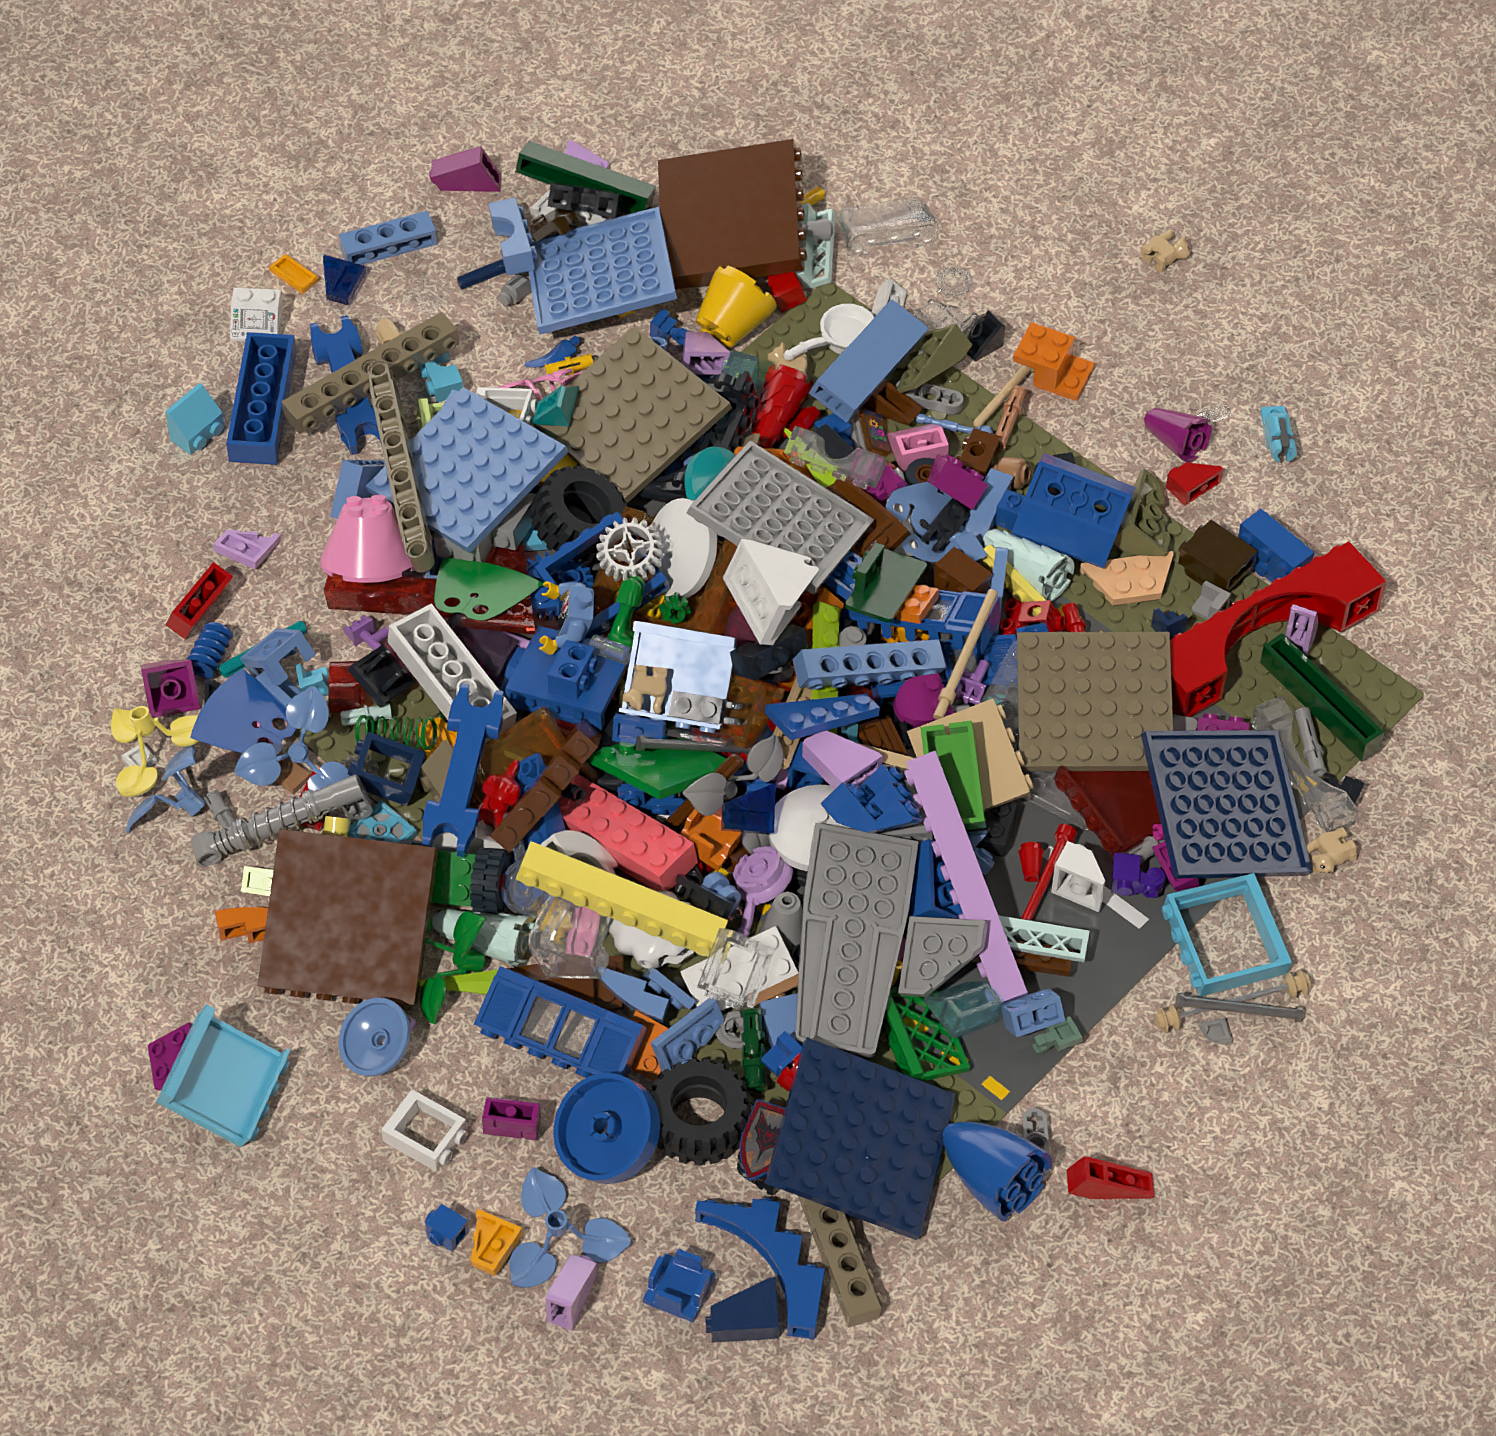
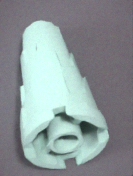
(1037, 564)
(500, 937)

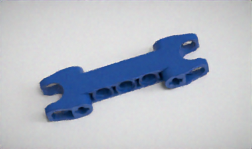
(338, 351)
(453, 810)

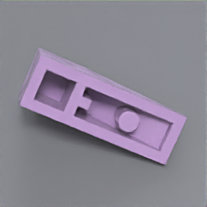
(1302, 628)

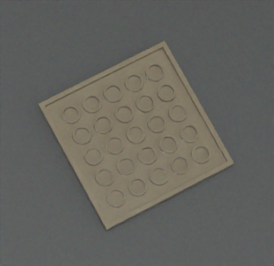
(636, 413)
(1091, 698)

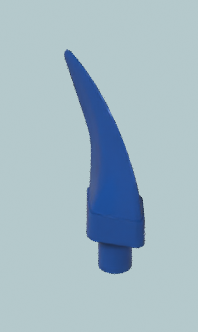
(562, 349)

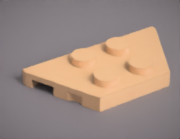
(1130, 578)

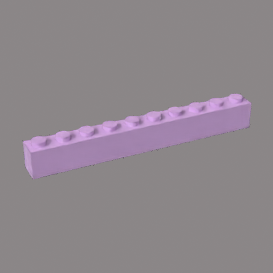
(964, 872)

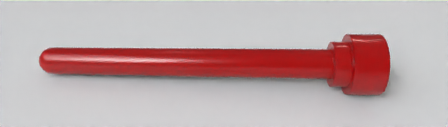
(1062, 835)

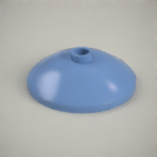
(363, 1036)

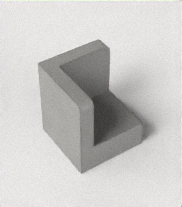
(1211, 601)

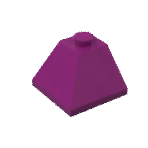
(170, 687)

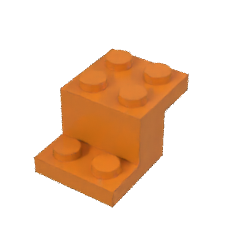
(1053, 361)

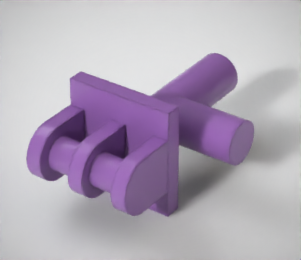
(364, 631)
(970, 686)

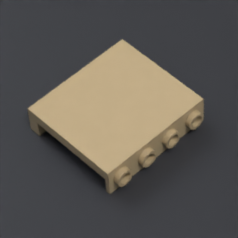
(998, 763)

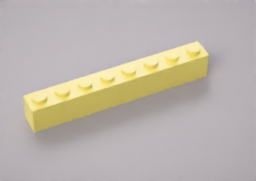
(619, 899)

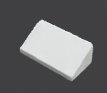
(886, 292)

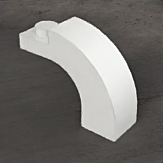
(581, 848)

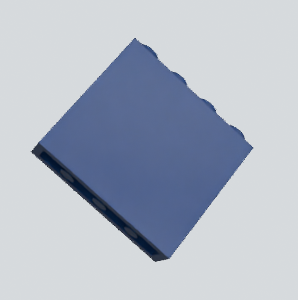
(529, 685)

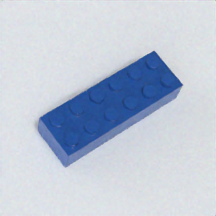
(257, 406)

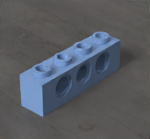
(388, 239)

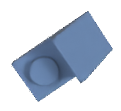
(983, 856)

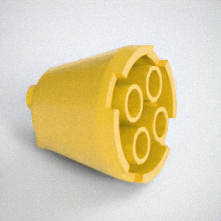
(733, 306)

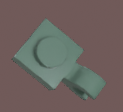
(1059, 1035)

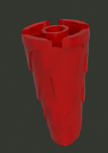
(779, 401)

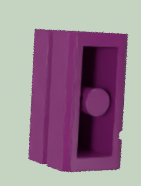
(511, 1118)

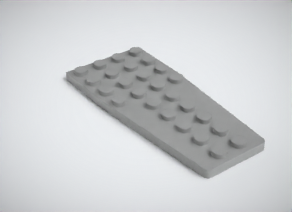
(851, 935)

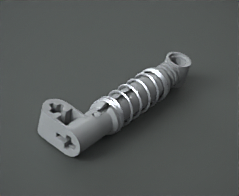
(346, 794)

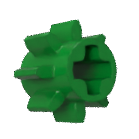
(674, 608)

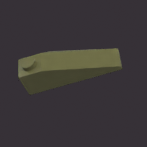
(933, 355)
(1144, 522)

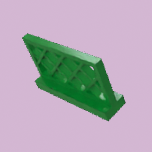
(903, 1049)

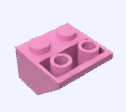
(918, 443)

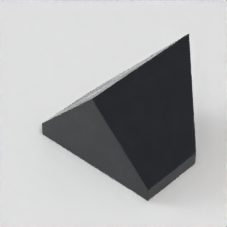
(986, 336)

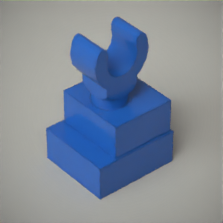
(666, 326)

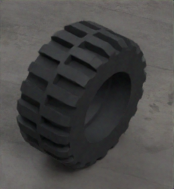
(575, 488)
(708, 1082)

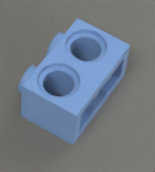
(1032, 1012)

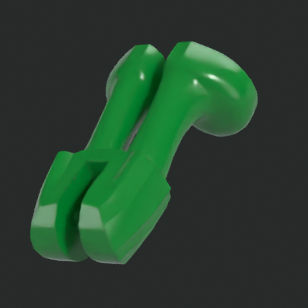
(629, 597)

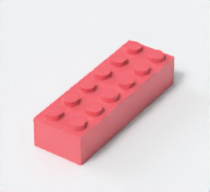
(632, 838)

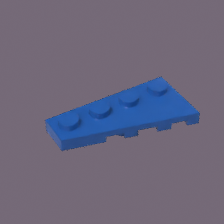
(818, 715)

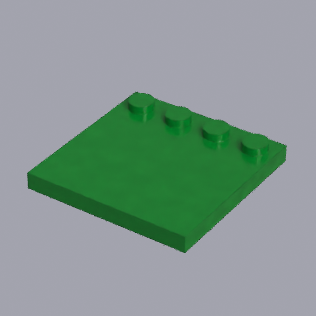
(656, 770)

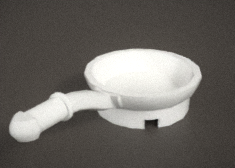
(838, 328)

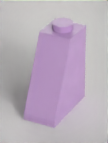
(703, 353)
(840, 759)
(570, 1291)

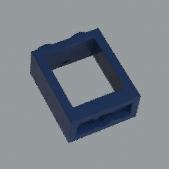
(380, 786)

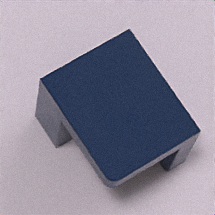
(1169, 622)

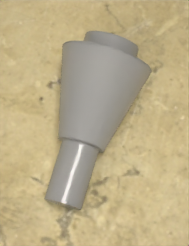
(819, 229)

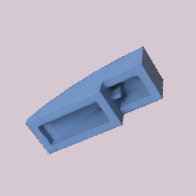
(984, 513)
(633, 994)

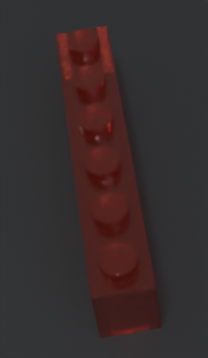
(393, 596)

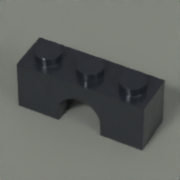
(585, 199)
(757, 660)

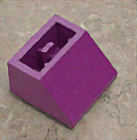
(958, 483)

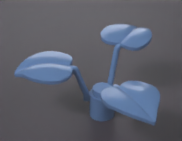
(304, 711)
(186, 797)
(546, 1194)

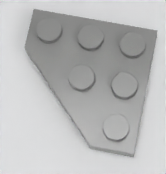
(937, 951)

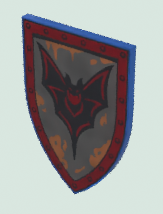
(760, 1138)

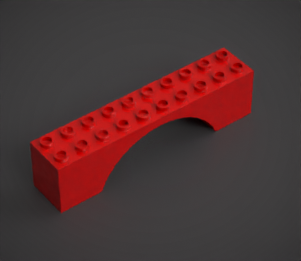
(1335, 585)

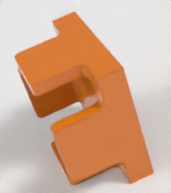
(710, 842)

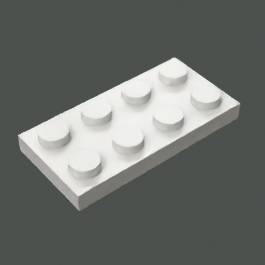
(738, 968)

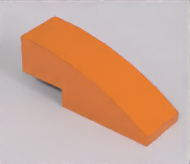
(241, 922)

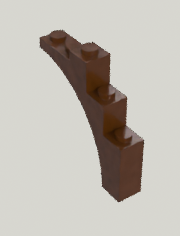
(548, 786)

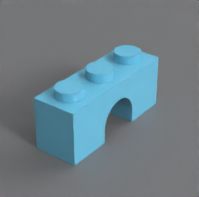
(441, 378)

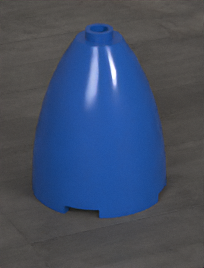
(996, 1166)

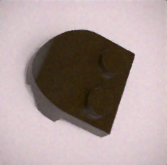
(556, 219)

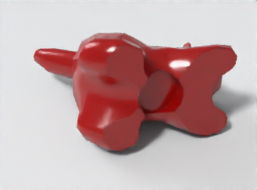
(500, 793)

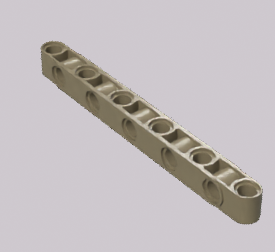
(400, 466)

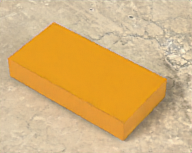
(293, 273)

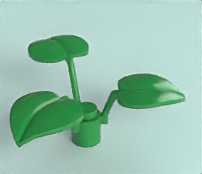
(464, 934)

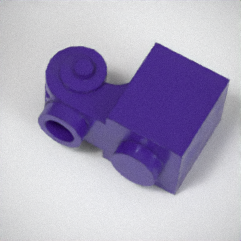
(1130, 880)

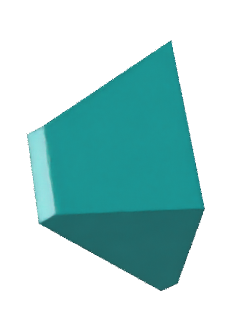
(556, 407)

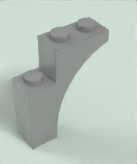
(506, 535)

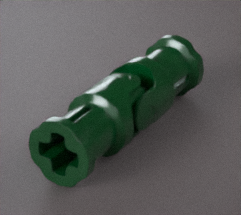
(753, 1048)

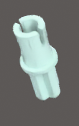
(351, 716)

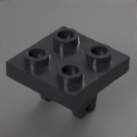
(381, 676)

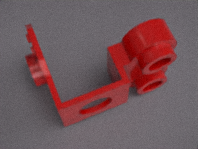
(1019, 616)

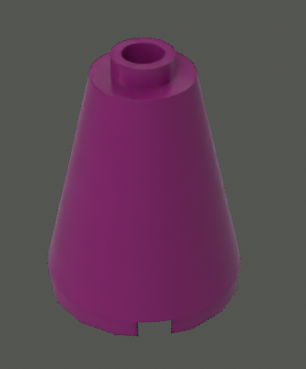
(1179, 432)

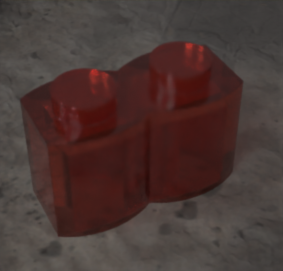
(343, 690)

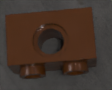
(980, 451)

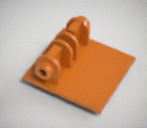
(646, 1061)

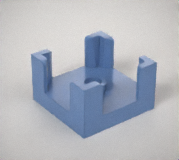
(271, 649)

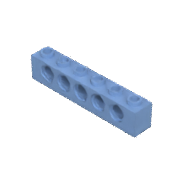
(809, 663)

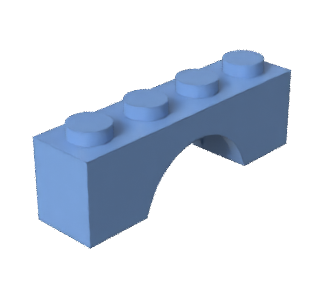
(510, 221)

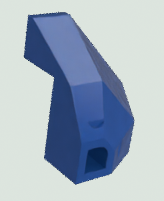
(875, 805)

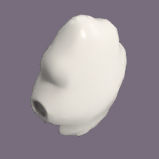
(647, 949)

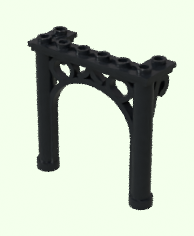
(744, 401)

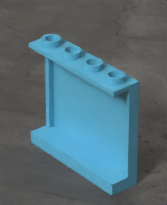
(223, 1079)

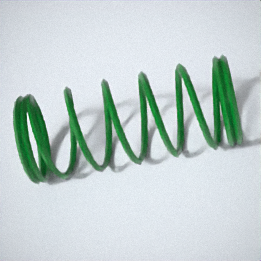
(370, 728)

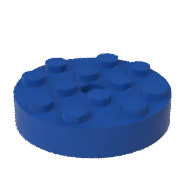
(631, 1128)

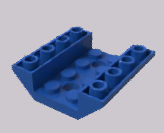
(1069, 519)

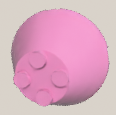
(366, 542)

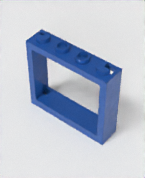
(587, 538)

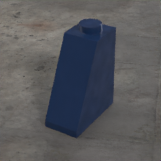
(746, 1315)

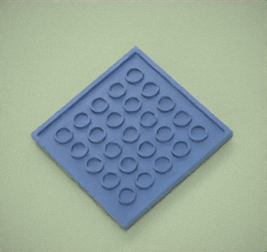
(601, 271)
(474, 467)

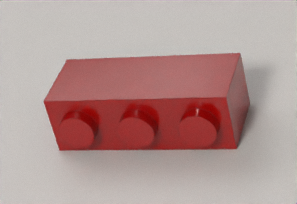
(199, 600)

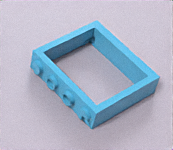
(1262, 917)

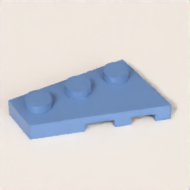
(687, 1035)

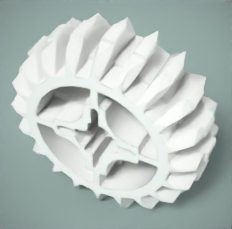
(640, 549)

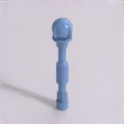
(949, 425)

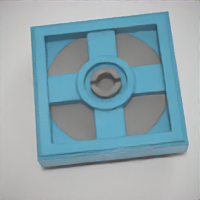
(383, 825)

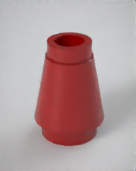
(1031, 860)

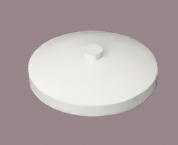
(687, 548)
(795, 823)

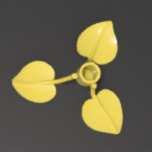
(130, 724)

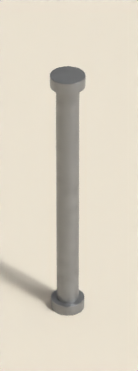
(668, 744)
(1239, 1007)

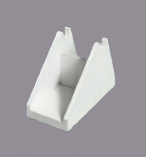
(767, 586)

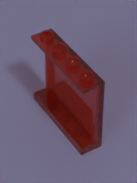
(1113, 804)

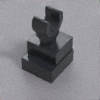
(1351, 786)

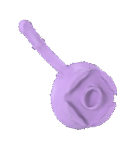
(760, 880)

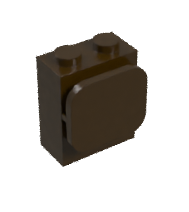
(1216, 556)

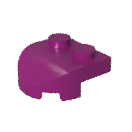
(919, 699)

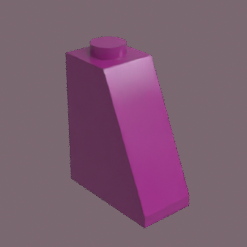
(466, 172)

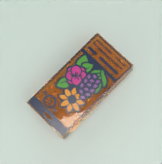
(874, 433)

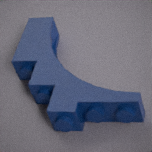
(781, 1250)

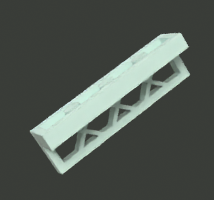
(813, 250)
(1048, 934)

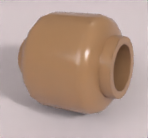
(1017, 468)

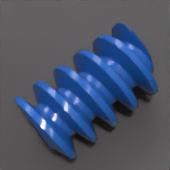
(209, 649)

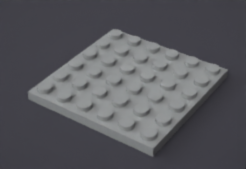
(780, 507)

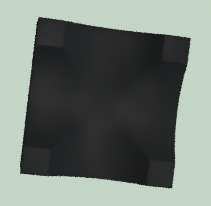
(999, 825)

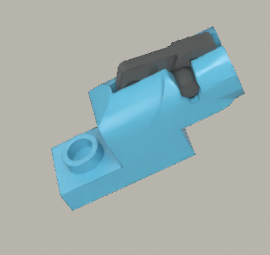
(1278, 432)

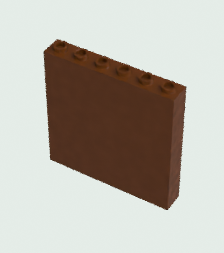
(733, 211)
(347, 918)

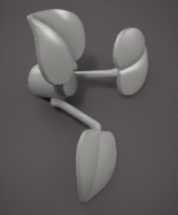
(710, 790)

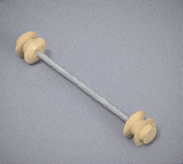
(1291, 984)

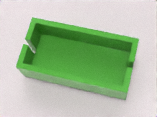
(960, 766)

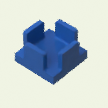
(678, 1284)

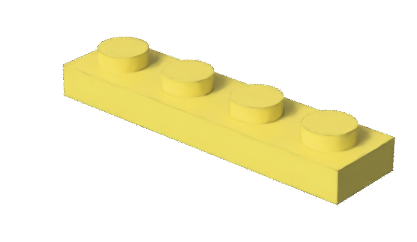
(1014, 582)

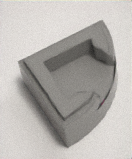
(1216, 1030)

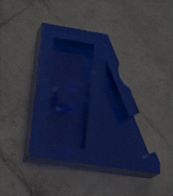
(341, 279)
(751, 812)

